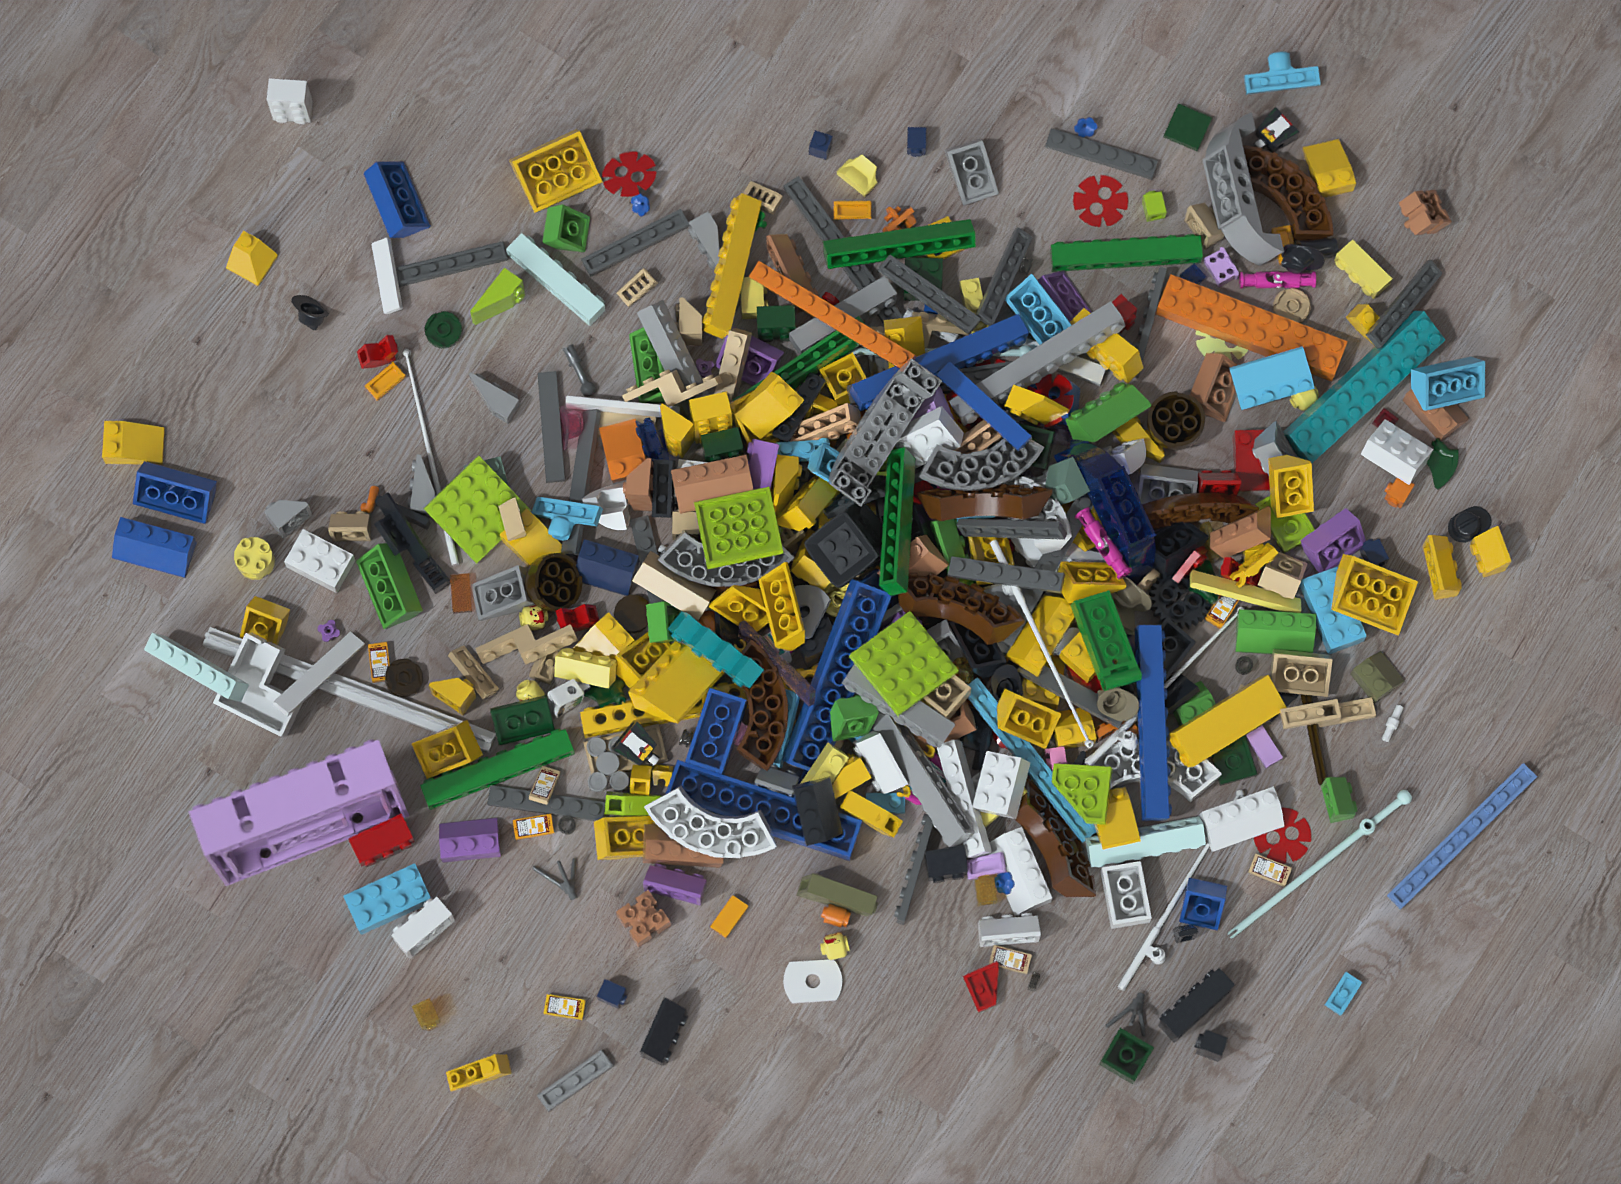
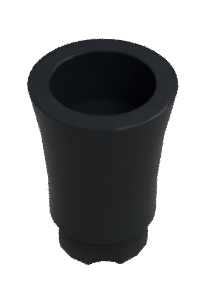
(1326, 246)

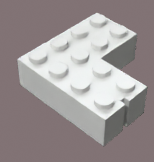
(256, 665)

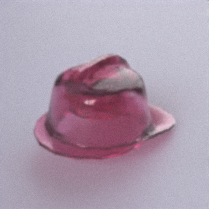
(571, 424)

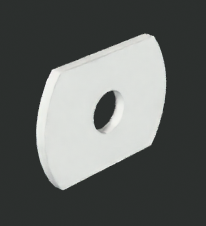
(795, 981)

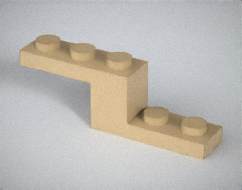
(930, 323)
(671, 387)
(527, 645)
(1327, 713)

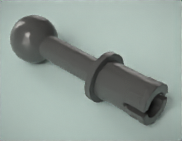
(587, 387)

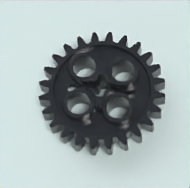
(1189, 613)

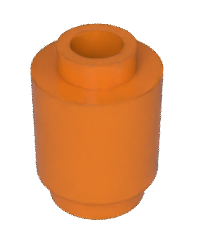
(836, 915)

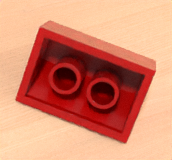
(381, 840)

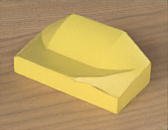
(859, 174)

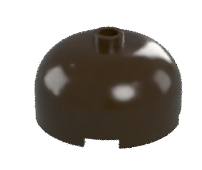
(1175, 420)
(553, 582)

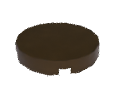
(632, 613)
(403, 677)

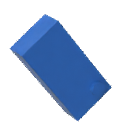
(716, 731)

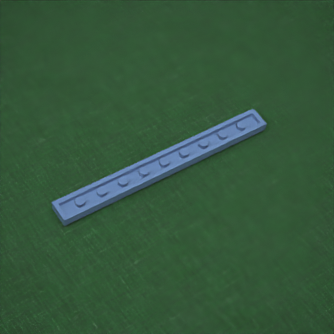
(1461, 836)

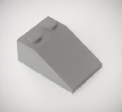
(971, 171)
(501, 593)

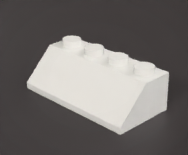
(1242, 819)
(1030, 886)

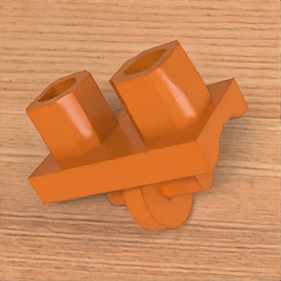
(905, 217)

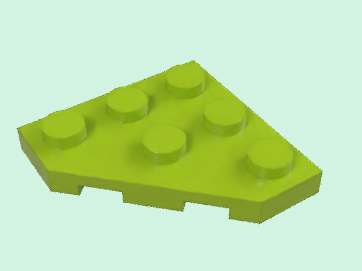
(1085, 789)

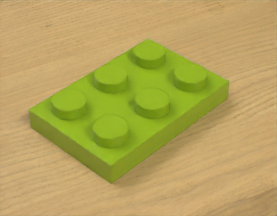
(1288, 529)

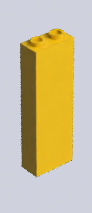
(1227, 721)

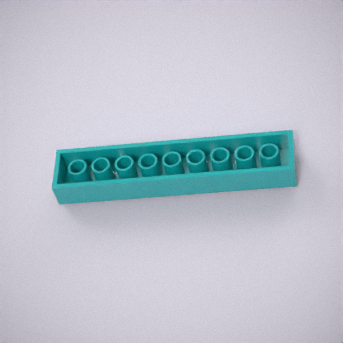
(1363, 387)

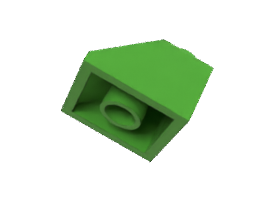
(566, 229)
(660, 617)
(1196, 705)
(852, 718)
(1338, 799)

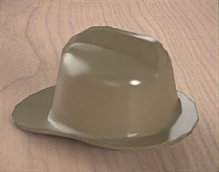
(1132, 597)
(1117, 704)

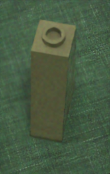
(838, 894)

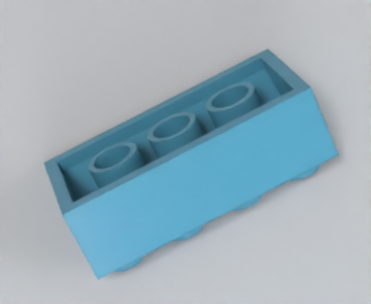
(1037, 310)
(1271, 378)
(1449, 382)

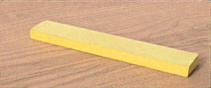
(1245, 593)

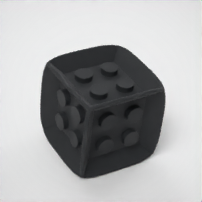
(847, 544)

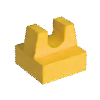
(662, 772)

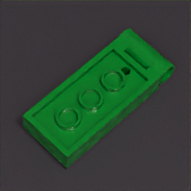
(1106, 641)

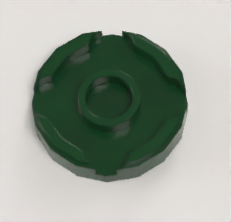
(443, 329)

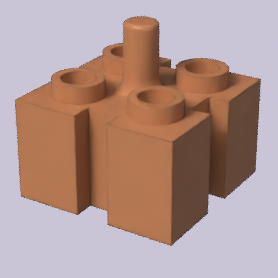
(1424, 212)
(643, 918)

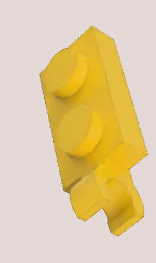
(1254, 563)

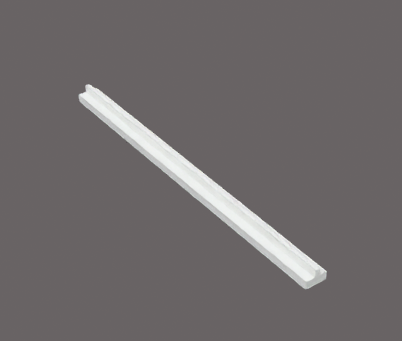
(357, 692)

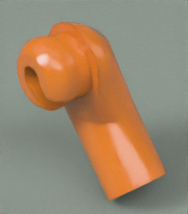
(370, 505)

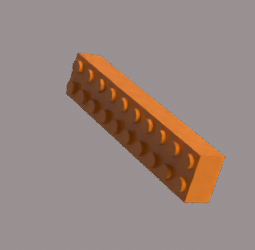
(1248, 325)

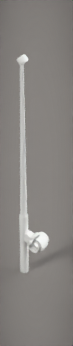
(450, 542)
(1012, 590)
(1130, 739)
(1147, 949)

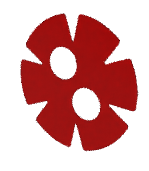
(629, 187)
(1109, 212)
(1046, 384)
(1292, 847)

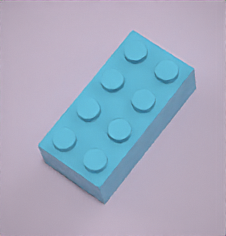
(1334, 628)
(387, 899)

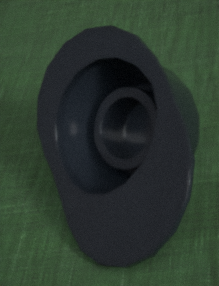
(1301, 258)
(309, 311)
(1469, 524)
(1006, 678)

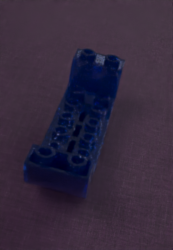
(1116, 506)

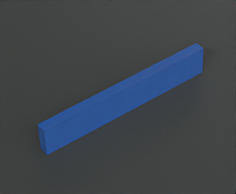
(984, 406)

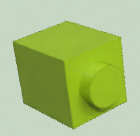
(1154, 206)

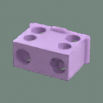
(1222, 267)

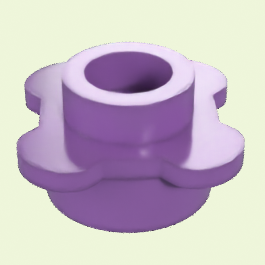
(708, 365)
(332, 634)

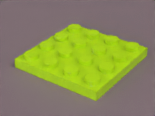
(470, 508)
(738, 528)
(903, 663)

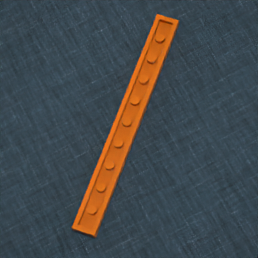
(830, 315)

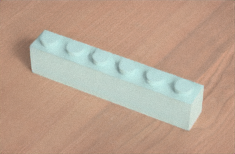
(556, 279)
(196, 667)
(1155, 841)

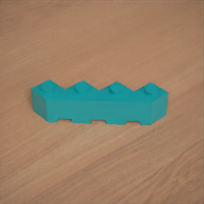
(718, 652)

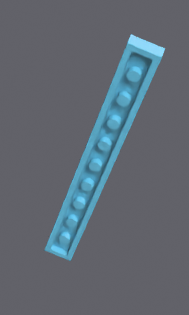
(1038, 769)

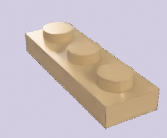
(473, 672)

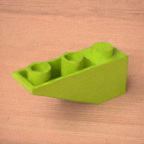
(627, 804)

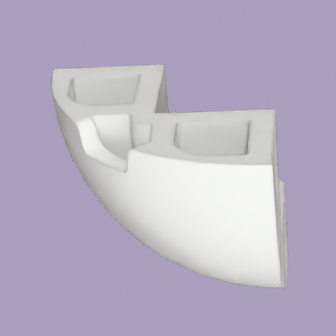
(614, 506)

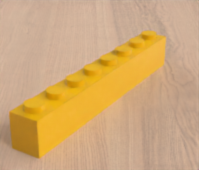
(731, 265)

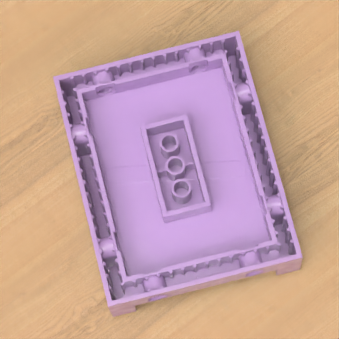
(297, 812)

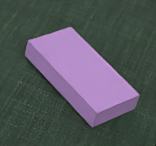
(1264, 746)
(986, 865)

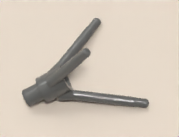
(568, 885)
(1136, 1008)

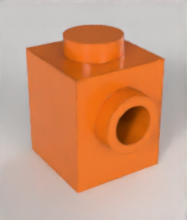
(1398, 492)

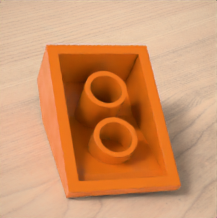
(622, 449)

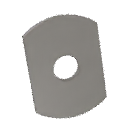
(818, 603)

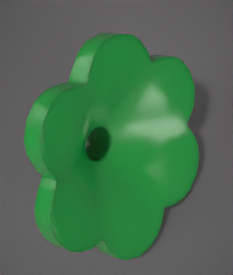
(760, 221)

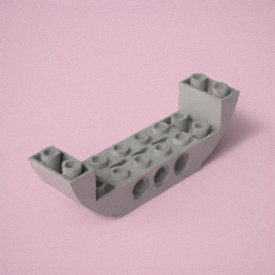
(1234, 196)
(881, 430)

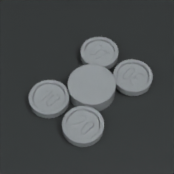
(607, 765)

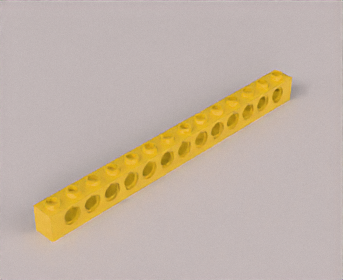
(612, 725)

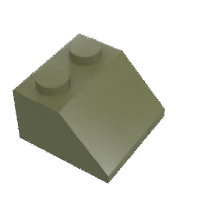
(1377, 676)

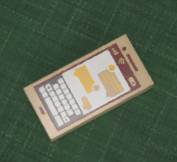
(544, 785)
(1269, 870)
(1010, 959)

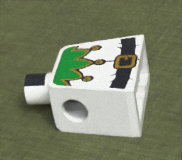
(566, 697)

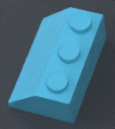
(822, 461)

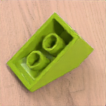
(499, 297)

